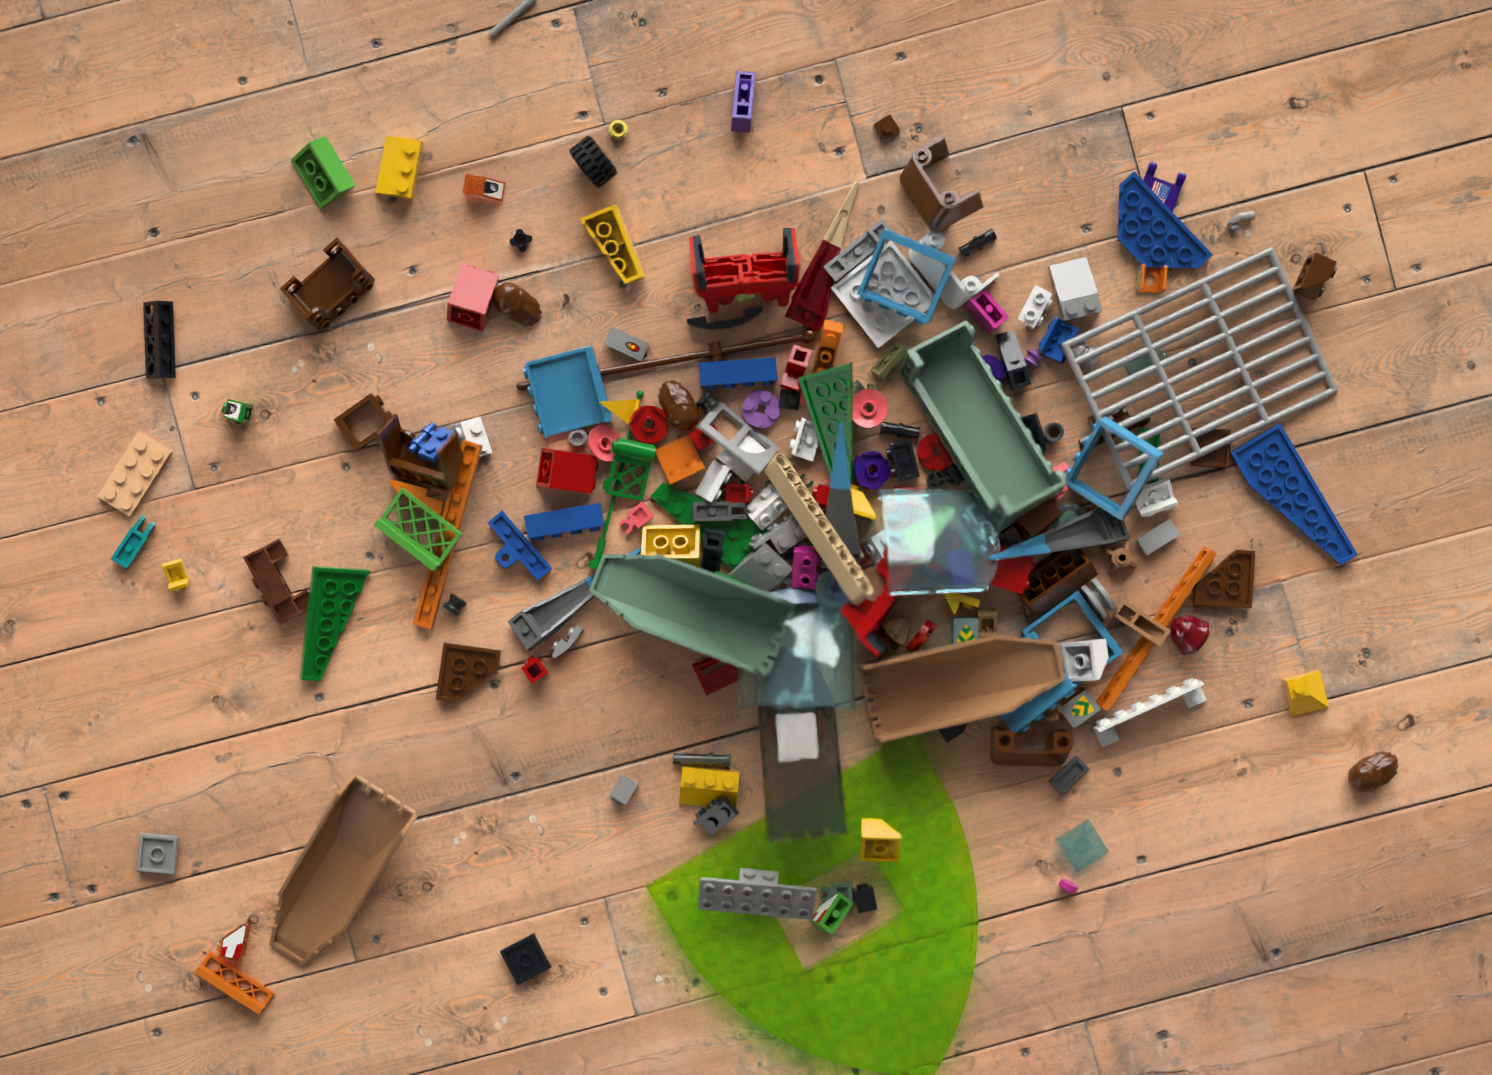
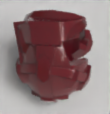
(1189, 633)

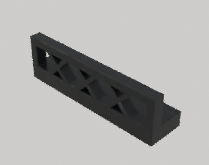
(162, 339)

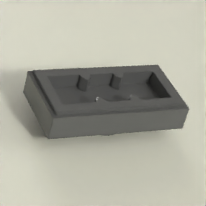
(1068, 775)

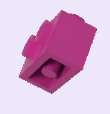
(986, 311)
(804, 567)

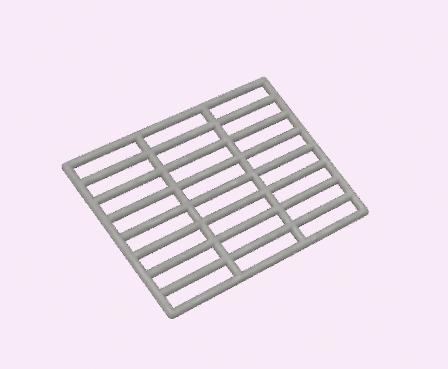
(1166, 384)

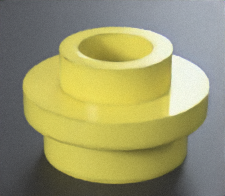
(618, 123)

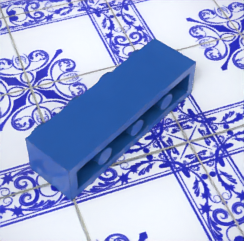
(738, 372)
(564, 520)

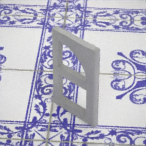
(753, 461)

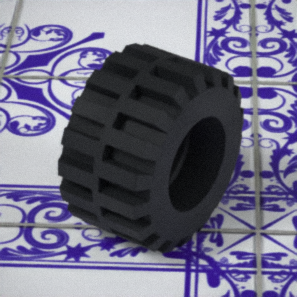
(593, 161)

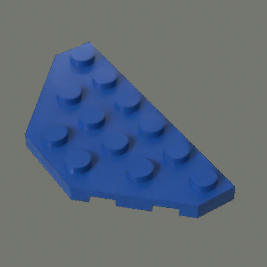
(1153, 230)

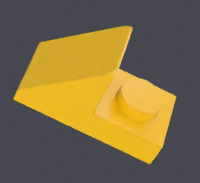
(954, 598)

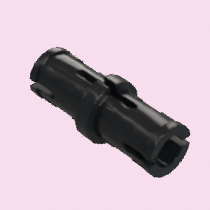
(977, 243)
(900, 430)

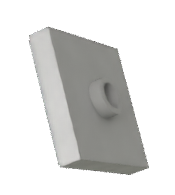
(157, 853)

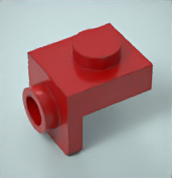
(738, 493)

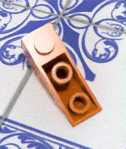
(828, 346)

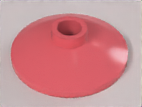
(862, 400)
(605, 435)

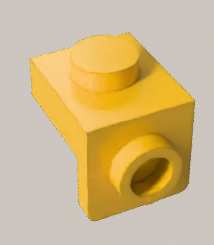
(176, 575)

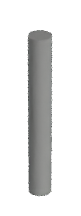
(511, 17)

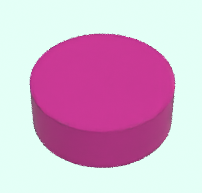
(1068, 886)

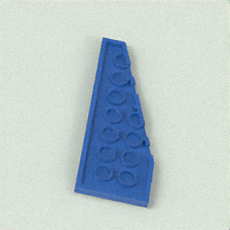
(1282, 479)

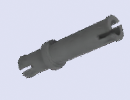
(702, 759)

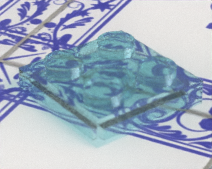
(1082, 845)

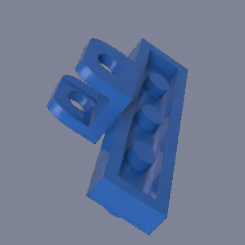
(517, 547)

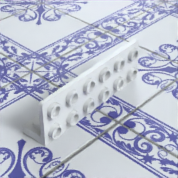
(1190, 690)

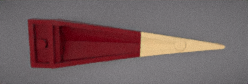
(812, 296)

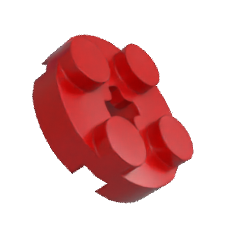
(659, 424)
(925, 453)
(921, 636)

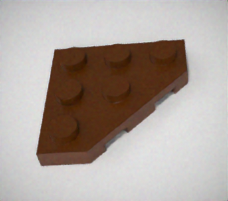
(1229, 582)
(464, 669)

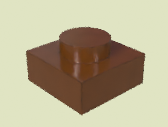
(886, 127)

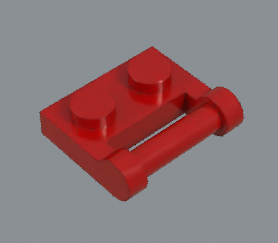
(716, 679)

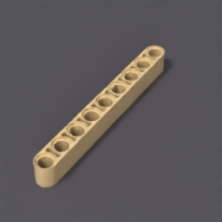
(818, 529)

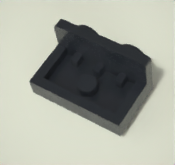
(903, 460)

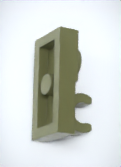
(891, 358)

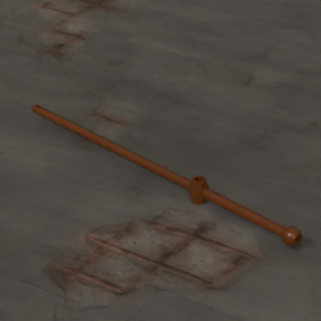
(715, 352)

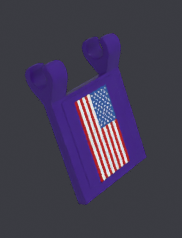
(1164, 190)

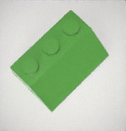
(322, 172)

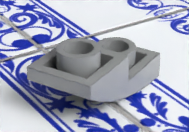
(1157, 537)
(561, 646)

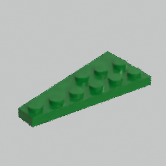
(830, 403)
(737, 532)
(329, 608)

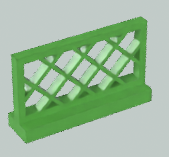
(406, 540)

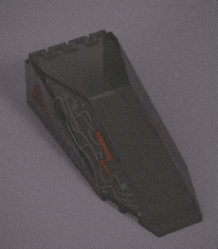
(801, 772)

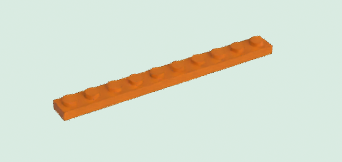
(454, 514)
(1165, 614)

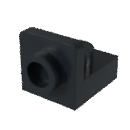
(953, 475)

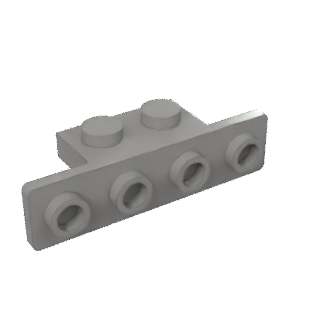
(781, 535)

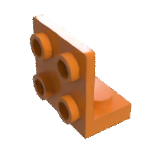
(679, 459)

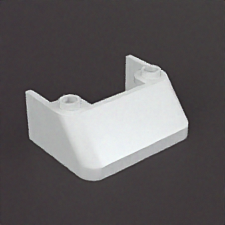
(955, 291)

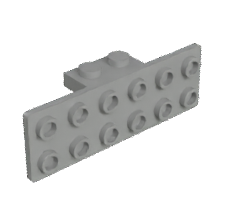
(756, 894)

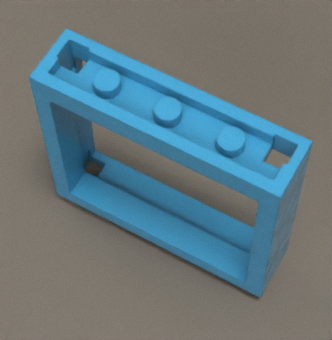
(887, 303)
(1093, 495)
(1090, 615)

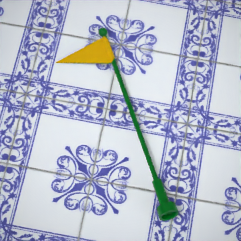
(623, 410)

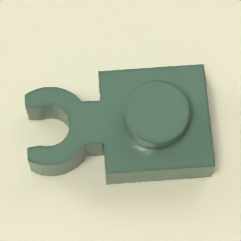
(844, 888)

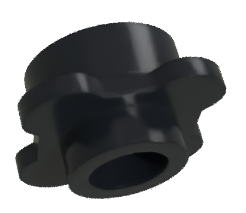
(521, 235)

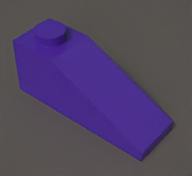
(743, 101)

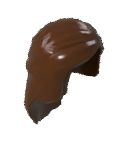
(517, 304)
(678, 405)
(1373, 771)

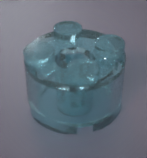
(824, 593)

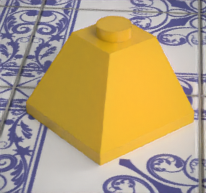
(860, 504)
(1305, 693)
(878, 841)

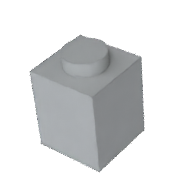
(623, 790)

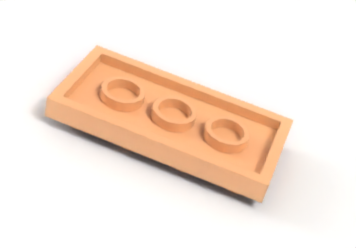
(134, 474)

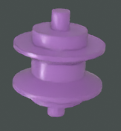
(1032, 358)

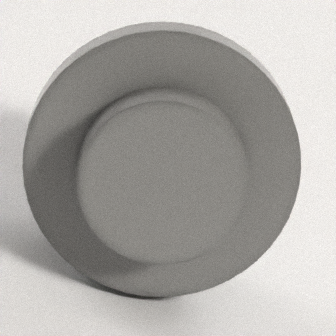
(578, 438)

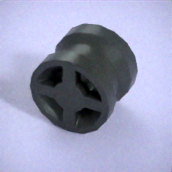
(707, 402)
(936, 480)
(455, 604)

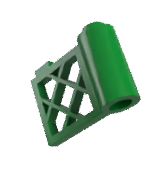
(633, 453)

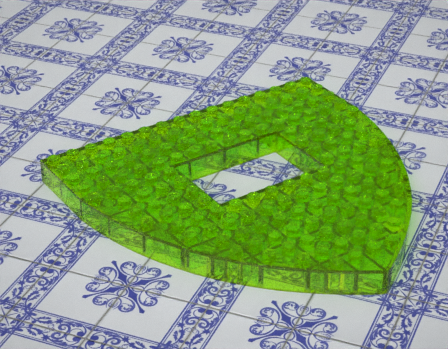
(888, 994)

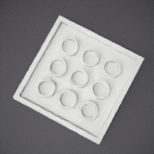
(891, 279)

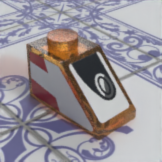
(483, 187)
(234, 943)

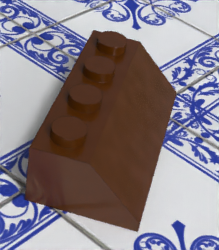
(1056, 579)

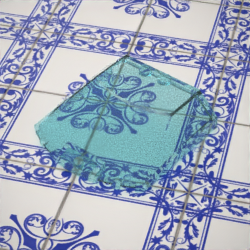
(937, 541)
(811, 666)

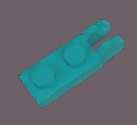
(132, 544)

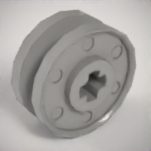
(1098, 598)

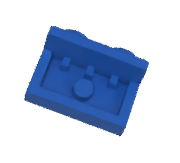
(1057, 333)

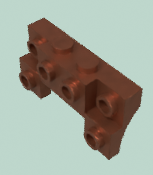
(272, 583)

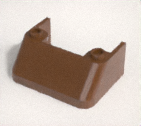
(935, 209)
(410, 467)

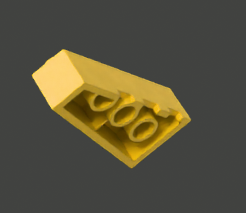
(615, 242)

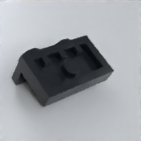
(717, 815)

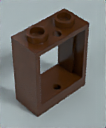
(348, 432)

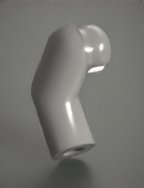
(1240, 217)

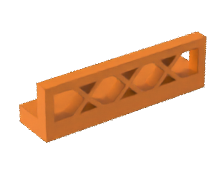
(231, 989)

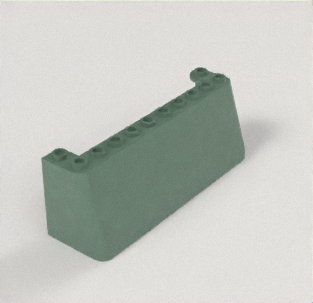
(979, 426)

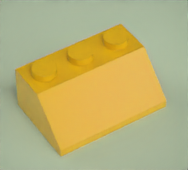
(399, 167)
(673, 541)
(704, 784)

